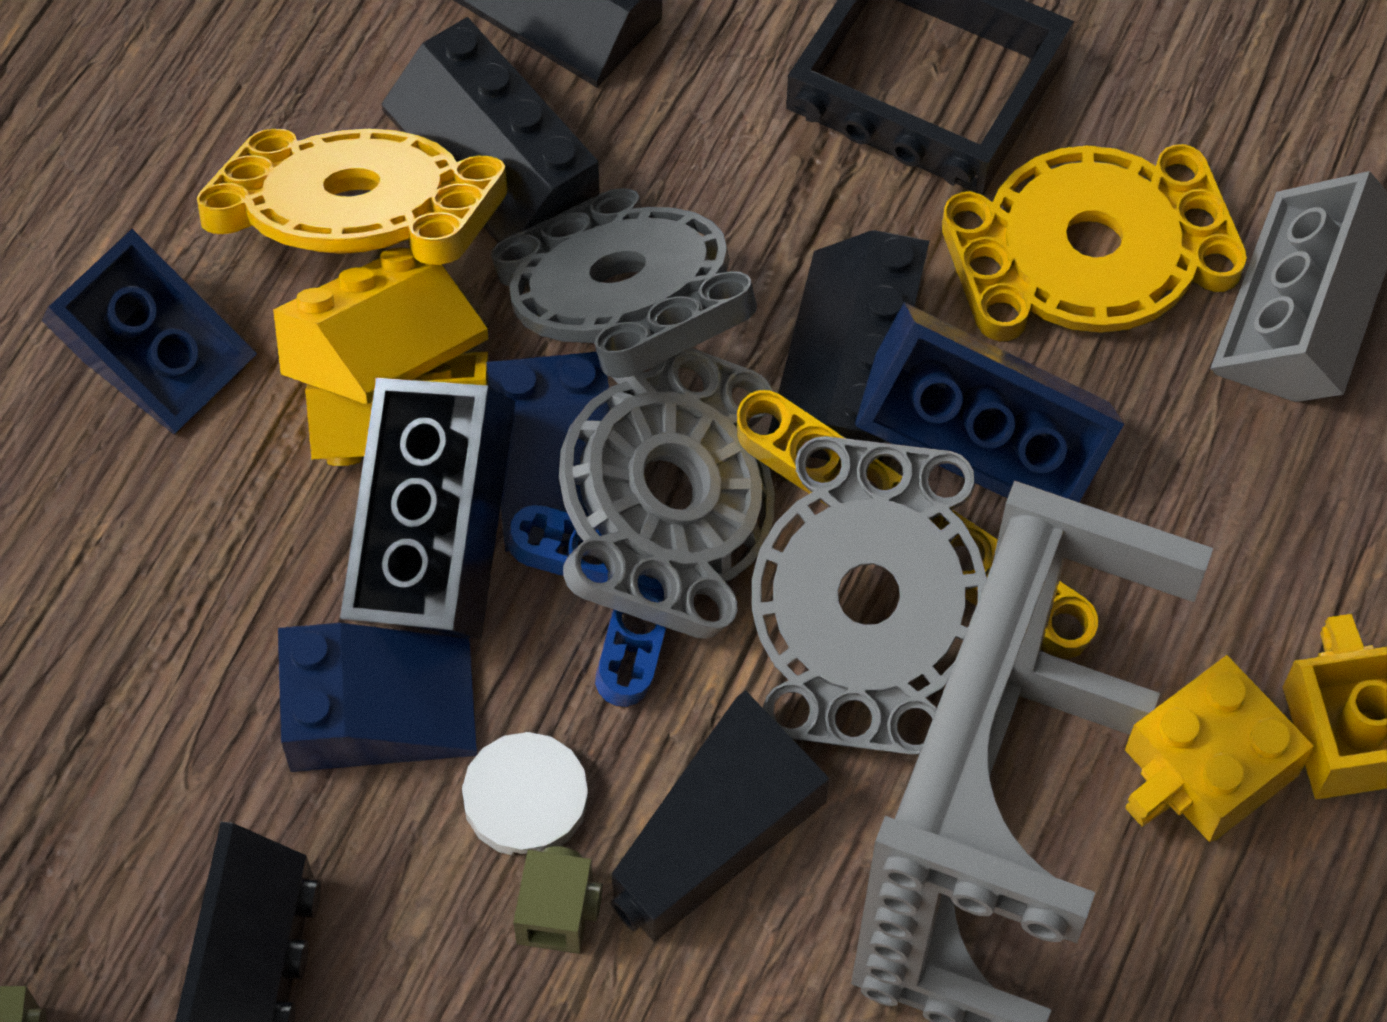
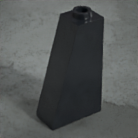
(719, 817)

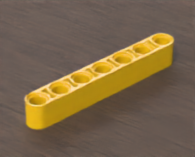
(797, 427)

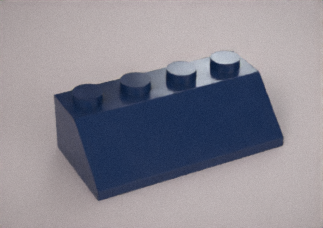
(997, 411)

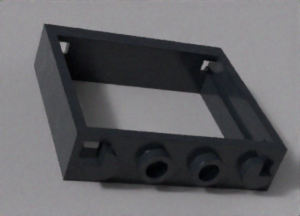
(915, 141)

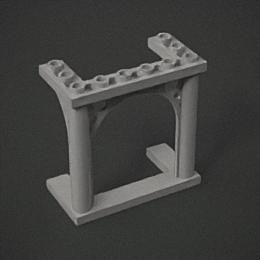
(948, 829)

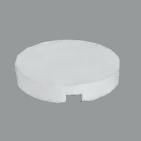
(525, 793)

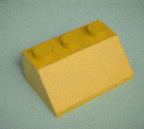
(375, 323)
(341, 424)

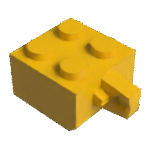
(1342, 711)
(1214, 752)

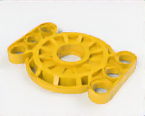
(413, 184)
(1080, 291)

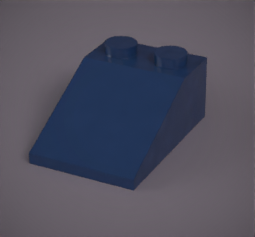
(148, 333)
(548, 400)
(373, 696)

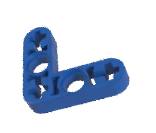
(548, 559)

